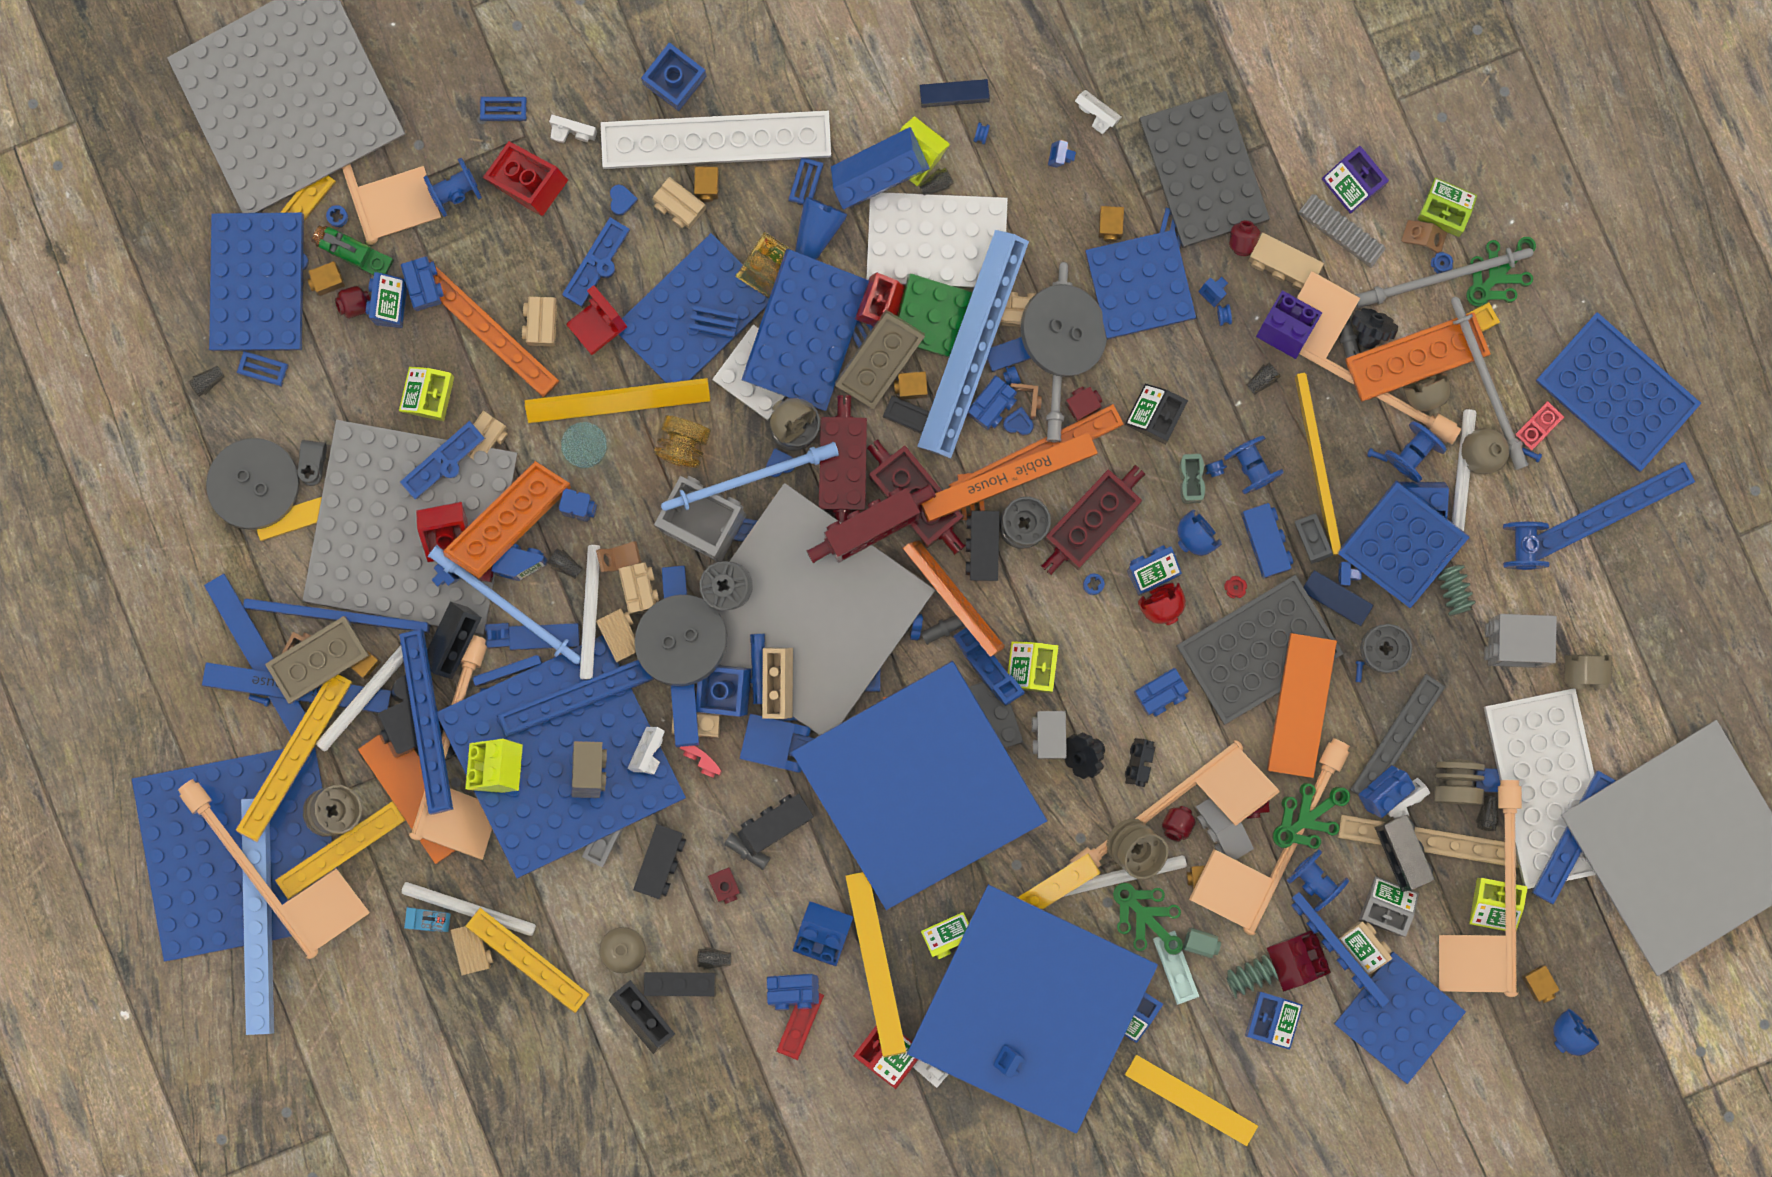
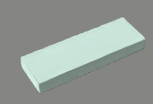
(1176, 971)

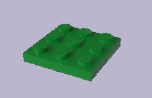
(934, 310)

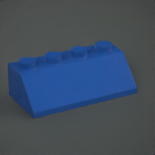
(878, 168)

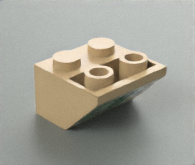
(1365, 947)

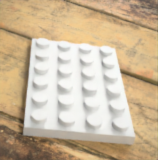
(932, 236)

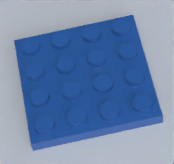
(1140, 284)
(1403, 544)
(1408, 1026)

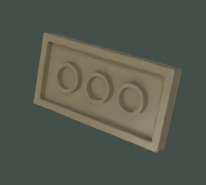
(879, 359)
(317, 659)

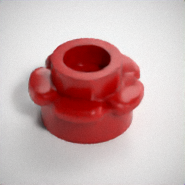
(1229, 587)

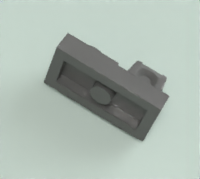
(1313, 538)

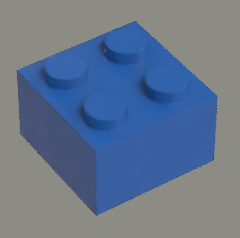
(673, 76)
(724, 691)

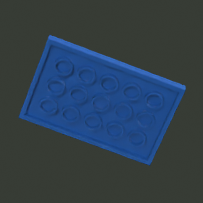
(256, 281)
(661, 320)
(805, 330)
(1618, 392)

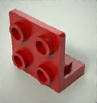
(596, 323)

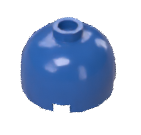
(1196, 535)
(1573, 1035)

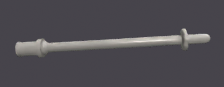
(1379, 295)
(1055, 417)
(1515, 449)

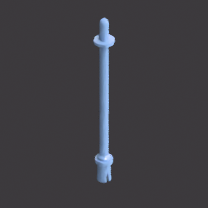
(813, 456)
(438, 556)

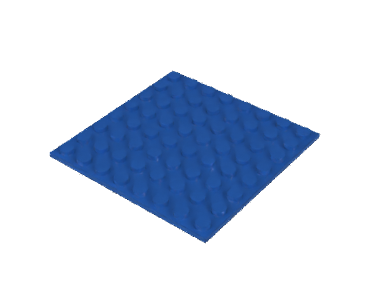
(919, 785)
(543, 817)
(189, 868)
(1044, 993)

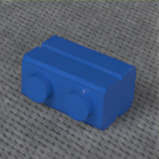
(422, 284)
(991, 403)
(577, 505)
(1161, 692)
(1386, 791)
(793, 990)

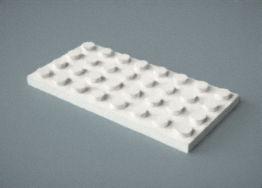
(1548, 752)

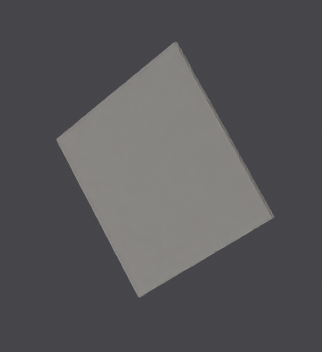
(285, 98)
(367, 531)
(831, 613)
(1680, 846)

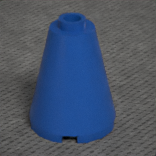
(817, 227)

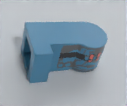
(427, 920)

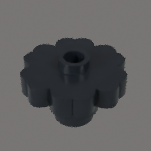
(1373, 327)
(1084, 755)

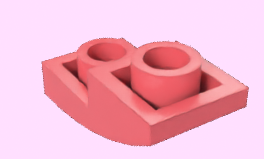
(1539, 425)
(708, 766)

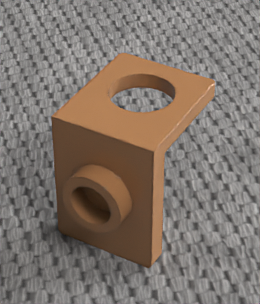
(1423, 234)
(1036, 400)
(619, 557)
(293, 639)

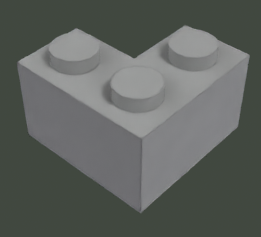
(1050, 734)
(1230, 839)

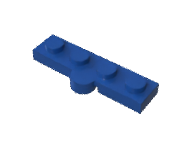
(597, 262)
(443, 460)

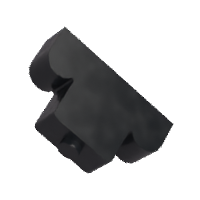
(398, 723)

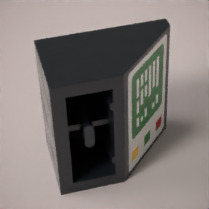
(1156, 413)

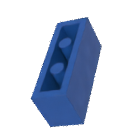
(1267, 540)

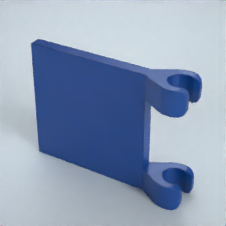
(770, 741)

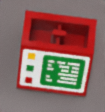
(890, 1069)

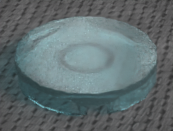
(584, 445)

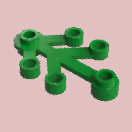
(1497, 276)
(1307, 818)
(1144, 916)

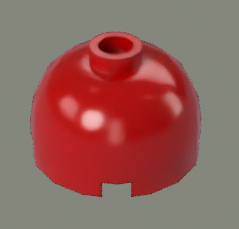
(1164, 605)

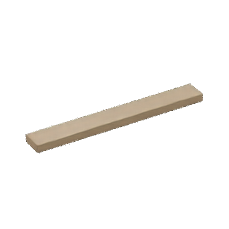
(1433, 841)

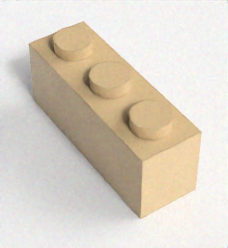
(1283, 261)
(777, 683)

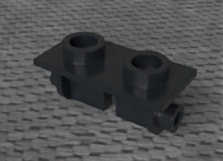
(1140, 752)

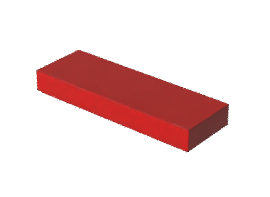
(798, 1030)

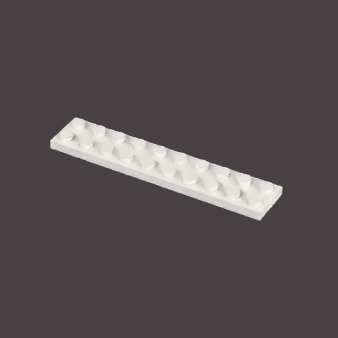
(715, 139)

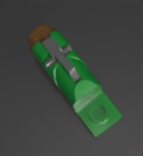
(351, 250)

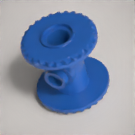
(453, 189)
(1415, 451)
(1253, 464)
(1526, 545)
(1314, 883)

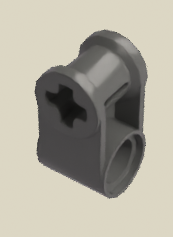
(311, 457)

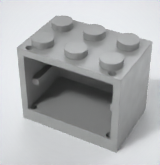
(708, 523)
(1521, 641)

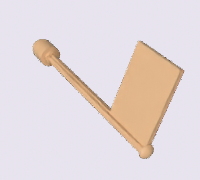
(392, 203)
(1336, 309)
(1227, 780)
(466, 825)
(1243, 892)
(310, 916)
(1488, 961)

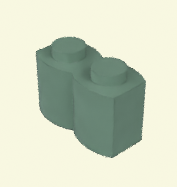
(1190, 471)
(1201, 943)

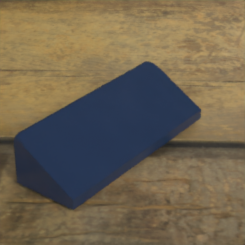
(954, 93)
(1337, 598)

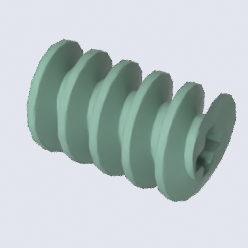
(1456, 590)
(1251, 975)

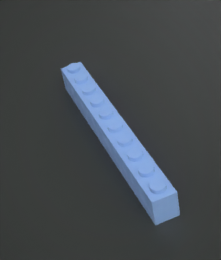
(973, 343)
(257, 936)

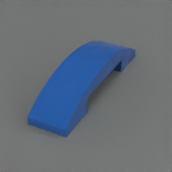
(988, 668)

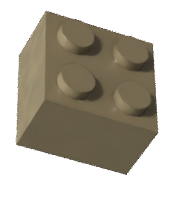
(587, 769)

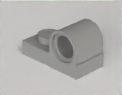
(600, 850)

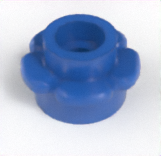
(1446, 258)
(1011, 376)
(1215, 468)

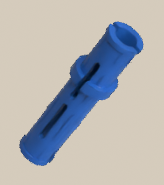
(757, 644)

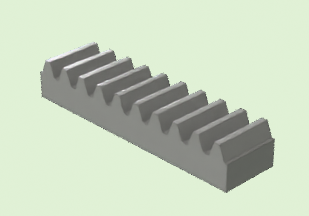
(1341, 230)

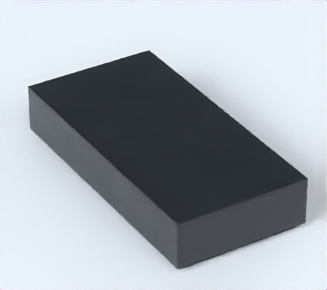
(906, 414)

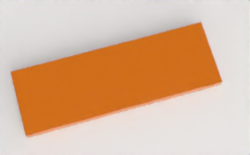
(1413, 358)
(506, 519)
(954, 597)
(1301, 705)
(403, 783)

